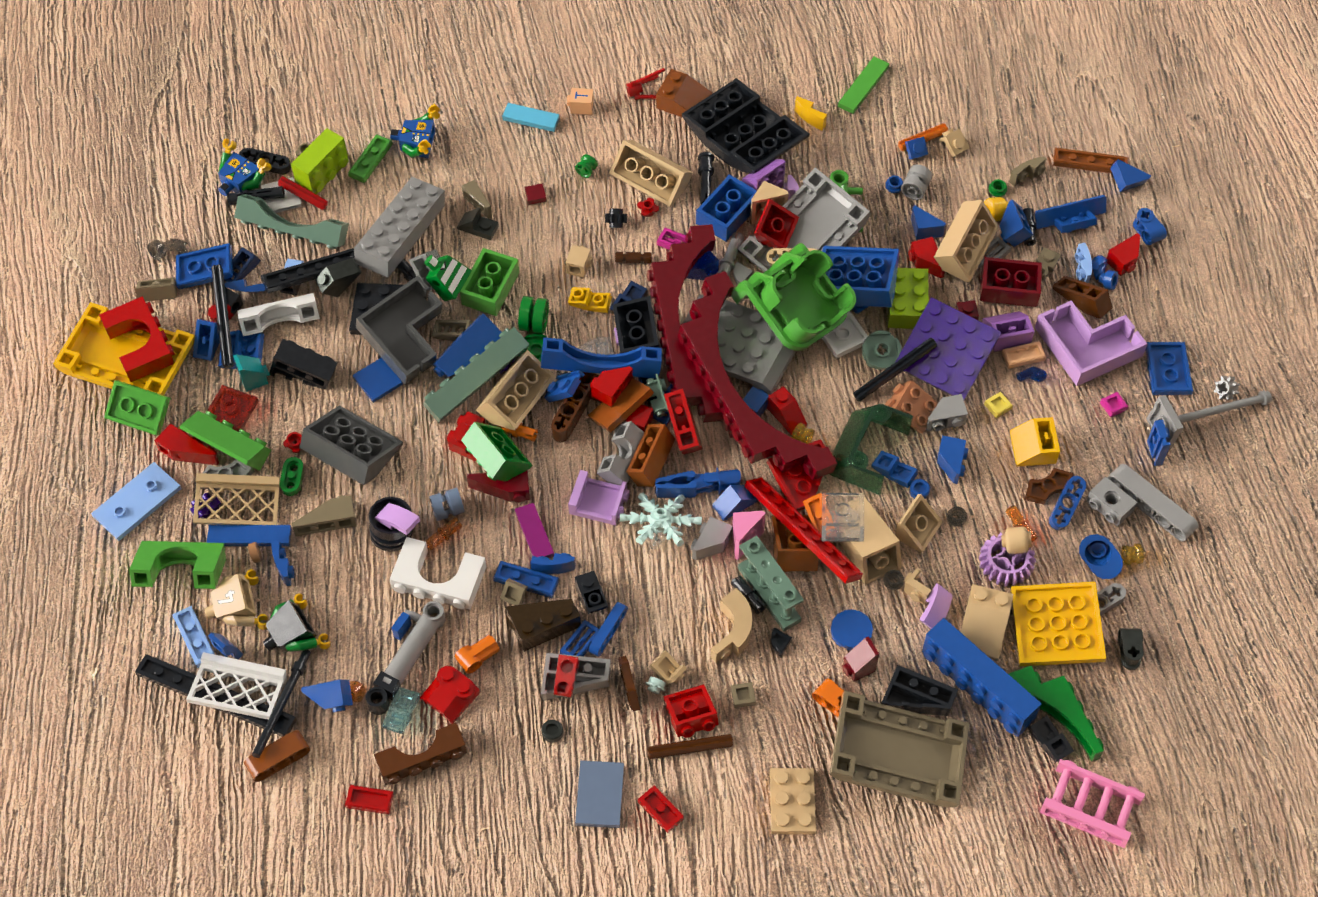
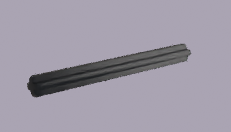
(222, 316)

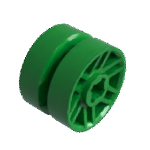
(533, 314)

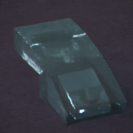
(400, 710)

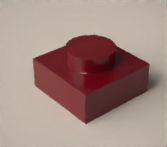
(968, 308)

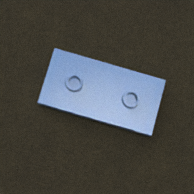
(136, 501)

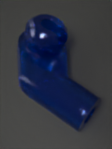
(1032, 373)

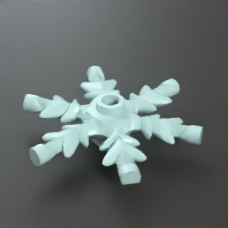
(660, 519)

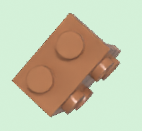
(913, 401)

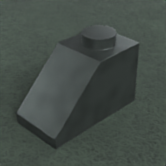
(338, 277)

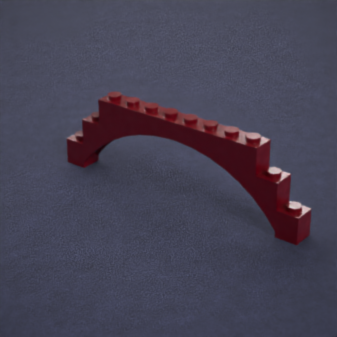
(667, 281)
(754, 435)

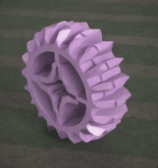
(1002, 565)

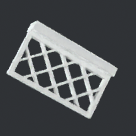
(246, 672)

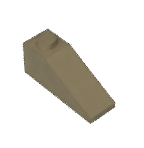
(329, 516)

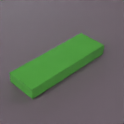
(370, 158)

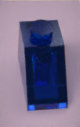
(705, 267)

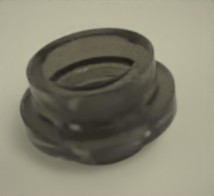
(957, 511)
(893, 574)

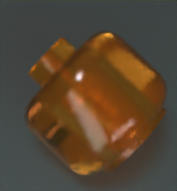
(357, 691)

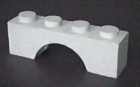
(258, 318)

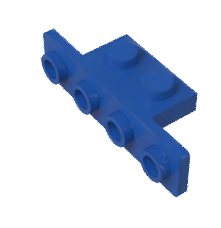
(1072, 215)

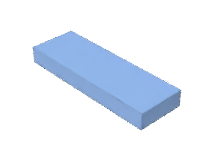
(192, 634)

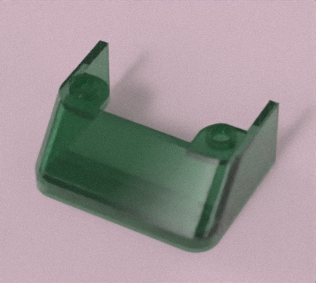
(853, 463)

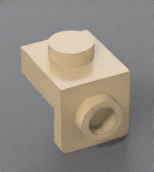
(954, 141)
(915, 589)
(668, 668)

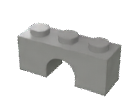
(614, 467)

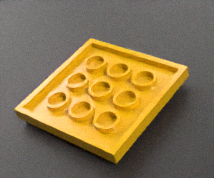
(1058, 624)

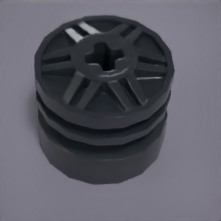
(382, 536)

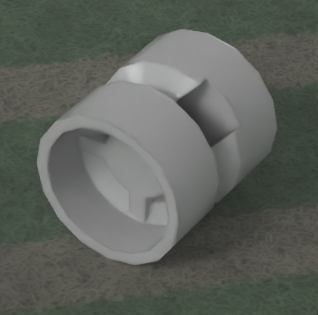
(916, 182)

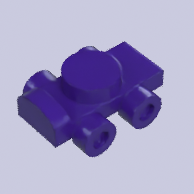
(205, 511)

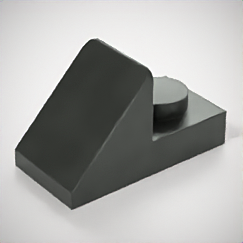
(475, 224)

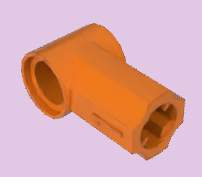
(472, 657)

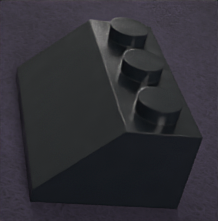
(636, 324)

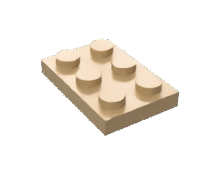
(792, 801)

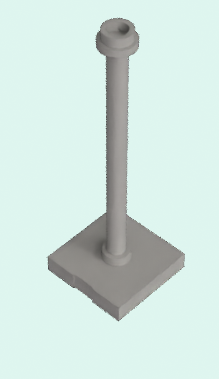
(1164, 411)

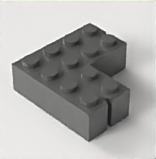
(393, 328)

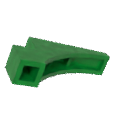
(1060, 703)

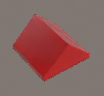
(775, 225)

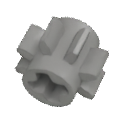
(1227, 387)

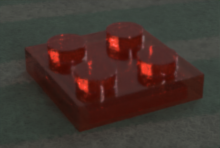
(233, 406)

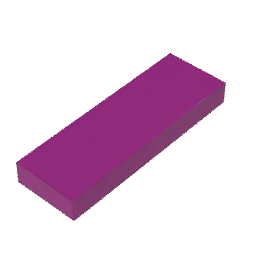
(534, 531)

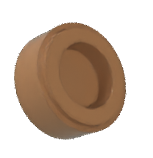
(255, 552)

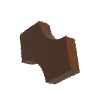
(1040, 490)
(627, 678)

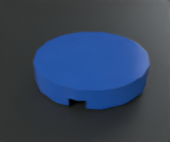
(850, 628)

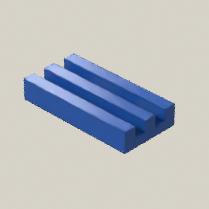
(564, 650)

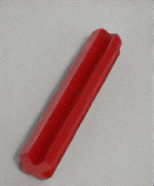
(303, 193)

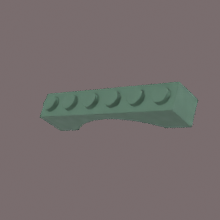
(255, 210)

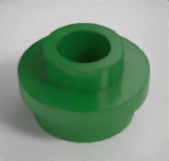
(995, 185)

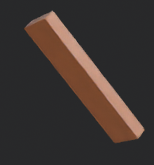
(1085, 160)

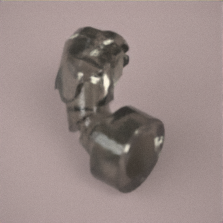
(158, 249)

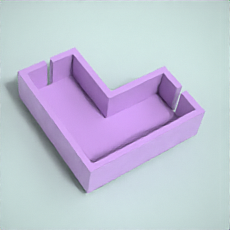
(1088, 351)

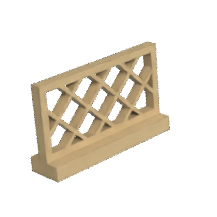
(236, 483)

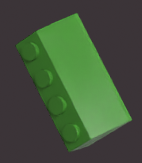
(227, 439)

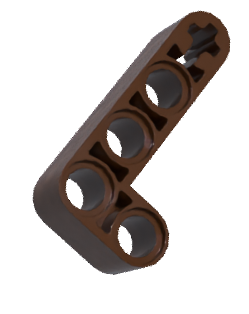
(572, 406)

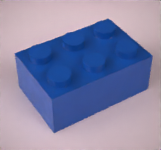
(726, 207)

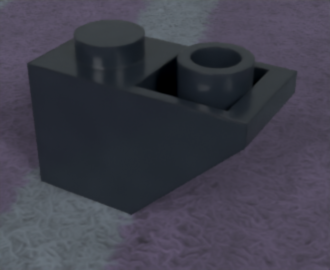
(590, 592)

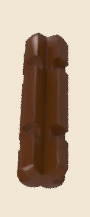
(633, 257)

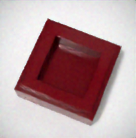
(535, 194)

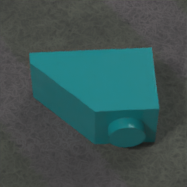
(251, 372)

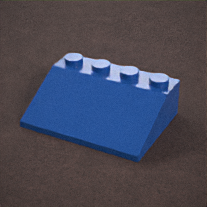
(868, 272)

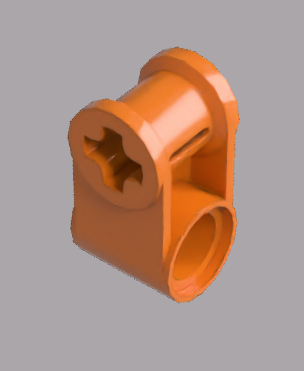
(829, 696)

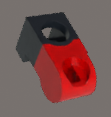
(233, 304)

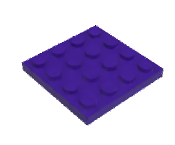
(960, 348)

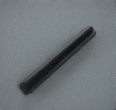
(895, 369)

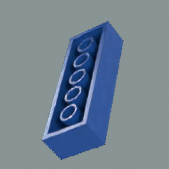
(980, 677)

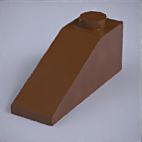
(1085, 296)

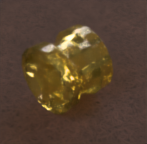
(803, 434)
(1132, 554)

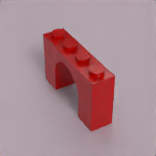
(138, 316)

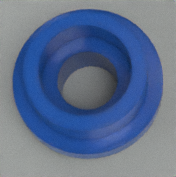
(894, 180)

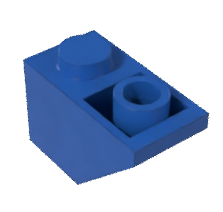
(950, 457)

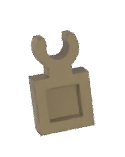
(1049, 261)

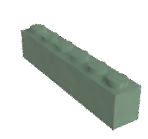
(476, 374)

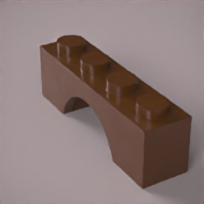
(398, 765)

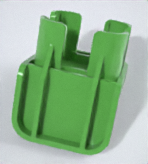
(798, 297)

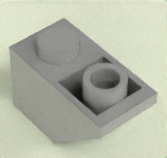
(948, 413)
(712, 539)

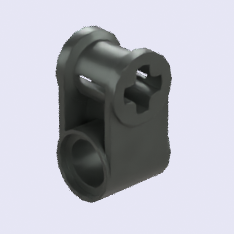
(1131, 647)

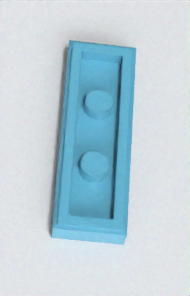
(531, 117)

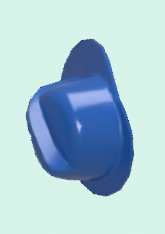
(1101, 556)

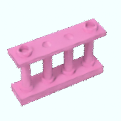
(1092, 824)

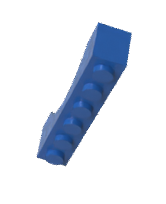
(560, 355)

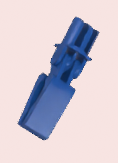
(691, 484)

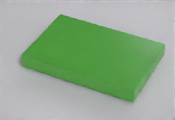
(137, 407)

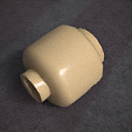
(1016, 540)

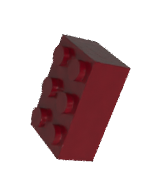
(1010, 282)

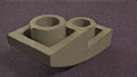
(1028, 169)

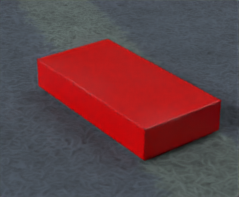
(369, 799)

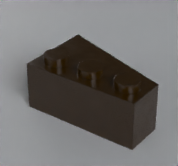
(542, 621)

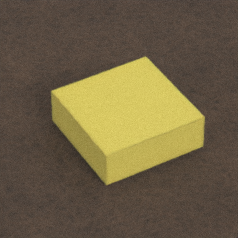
(998, 405)

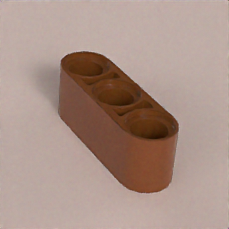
(277, 756)

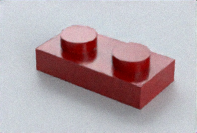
(660, 809)

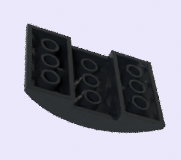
(742, 128)

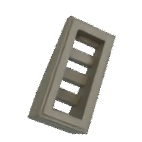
(475, 196)
(454, 324)

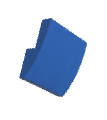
(245, 345)

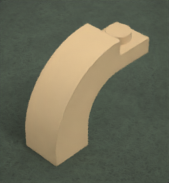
(739, 612)

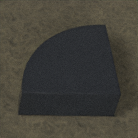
(780, 641)

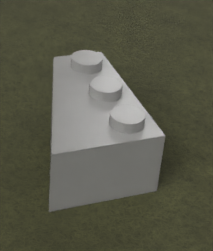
(591, 675)

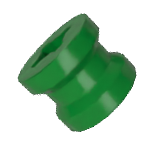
(586, 166)

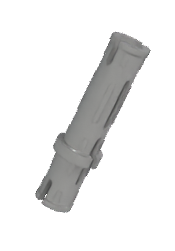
(727, 262)

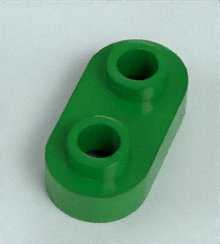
(291, 478)

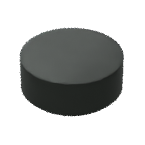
(552, 731)

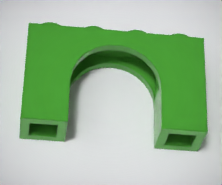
(156, 555)

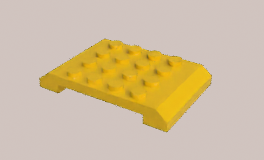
(95, 357)

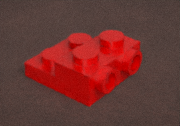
(454, 437)
(691, 711)

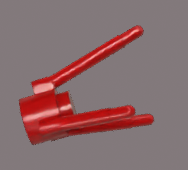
(635, 87)

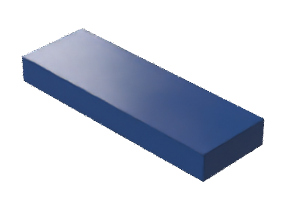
(537, 582)

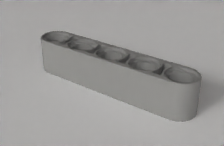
(1154, 503)

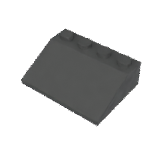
(349, 444)

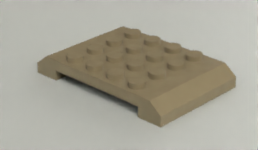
(899, 751)

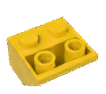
(1035, 442)

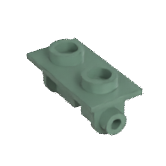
(658, 387)

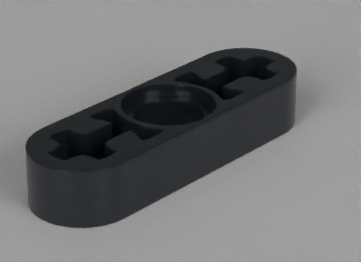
(275, 166)

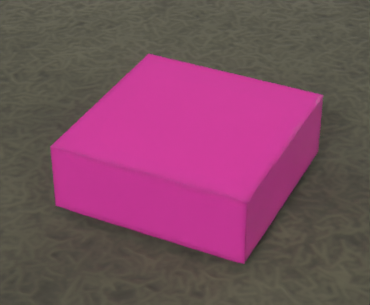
(1114, 404)

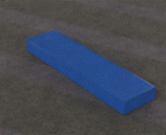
(245, 534)

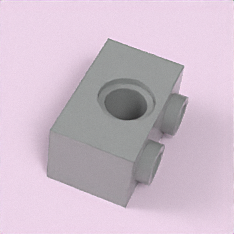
(1106, 492)

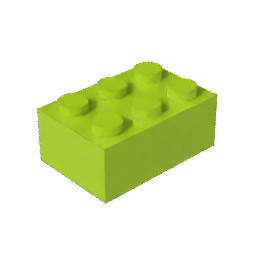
(320, 161)
(909, 298)

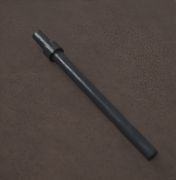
(297, 671)

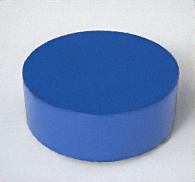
(921, 487)

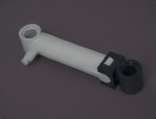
(390, 680)

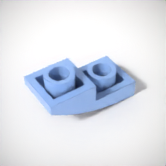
(1084, 262)

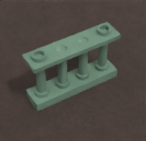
(770, 583)

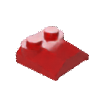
(450, 693)

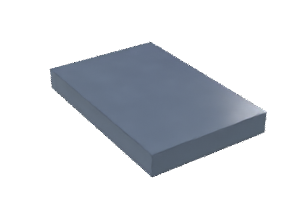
(599, 794)

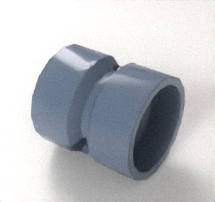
(453, 501)

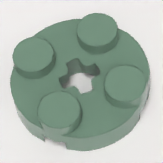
(873, 357)

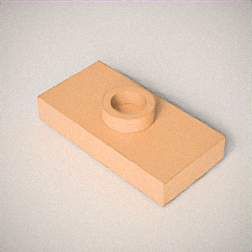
(1023, 355)

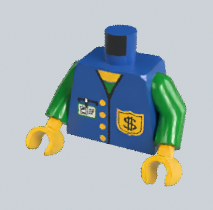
(417, 134)
(239, 173)

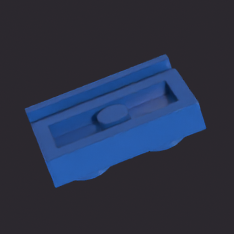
(564, 387)
(1158, 442)

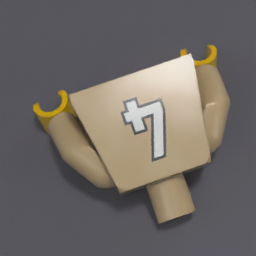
(234, 601)

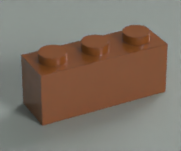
(650, 455)

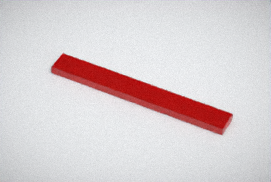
(803, 530)

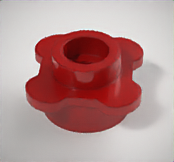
(648, 211)
(289, 442)

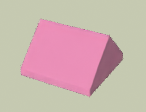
(746, 526)

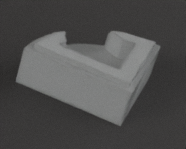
(741, 273)

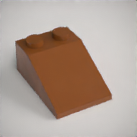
(679, 93)
(790, 551)

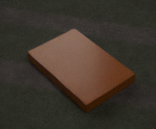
(630, 399)

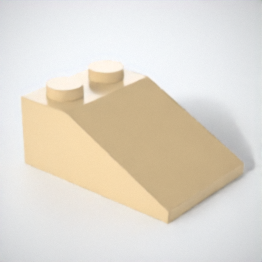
(987, 619)

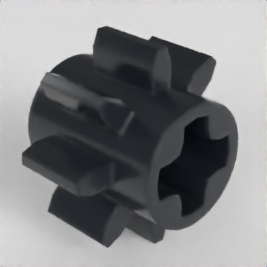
(615, 218)

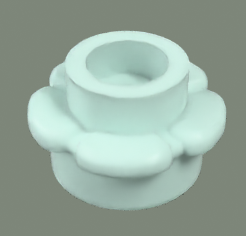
(655, 685)

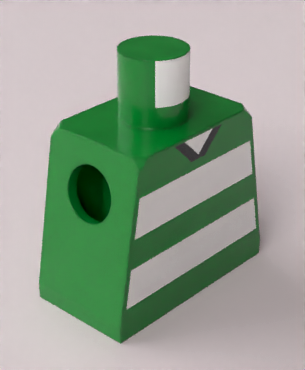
(446, 276)

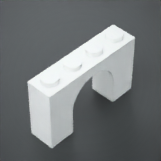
(458, 591)

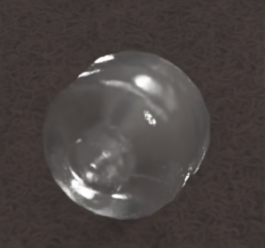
(659, 541)

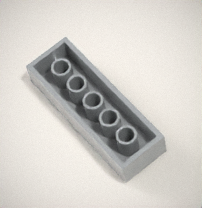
(399, 226)

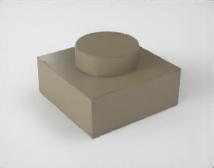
(513, 592)
(743, 695)

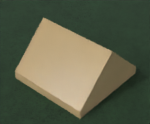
(759, 200)
(918, 524)

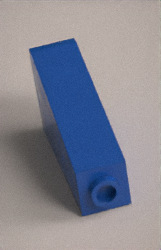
(466, 346)

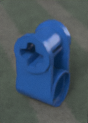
(1149, 227)

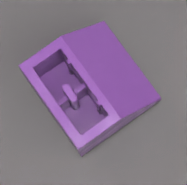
(771, 173)
(1014, 329)

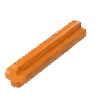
(927, 134)

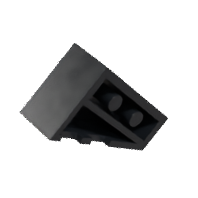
(302, 364)
(919, 693)

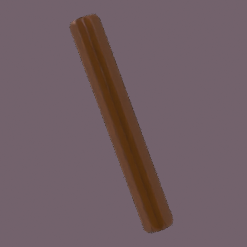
(690, 746)

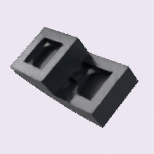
(1050, 740)

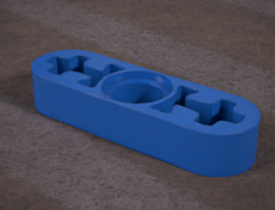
(1075, 498)
(608, 629)

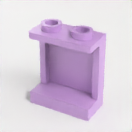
(597, 499)

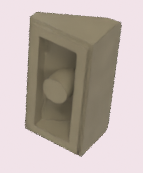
(157, 289)

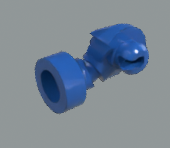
(1109, 278)

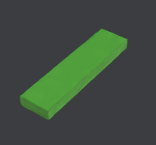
(863, 85)

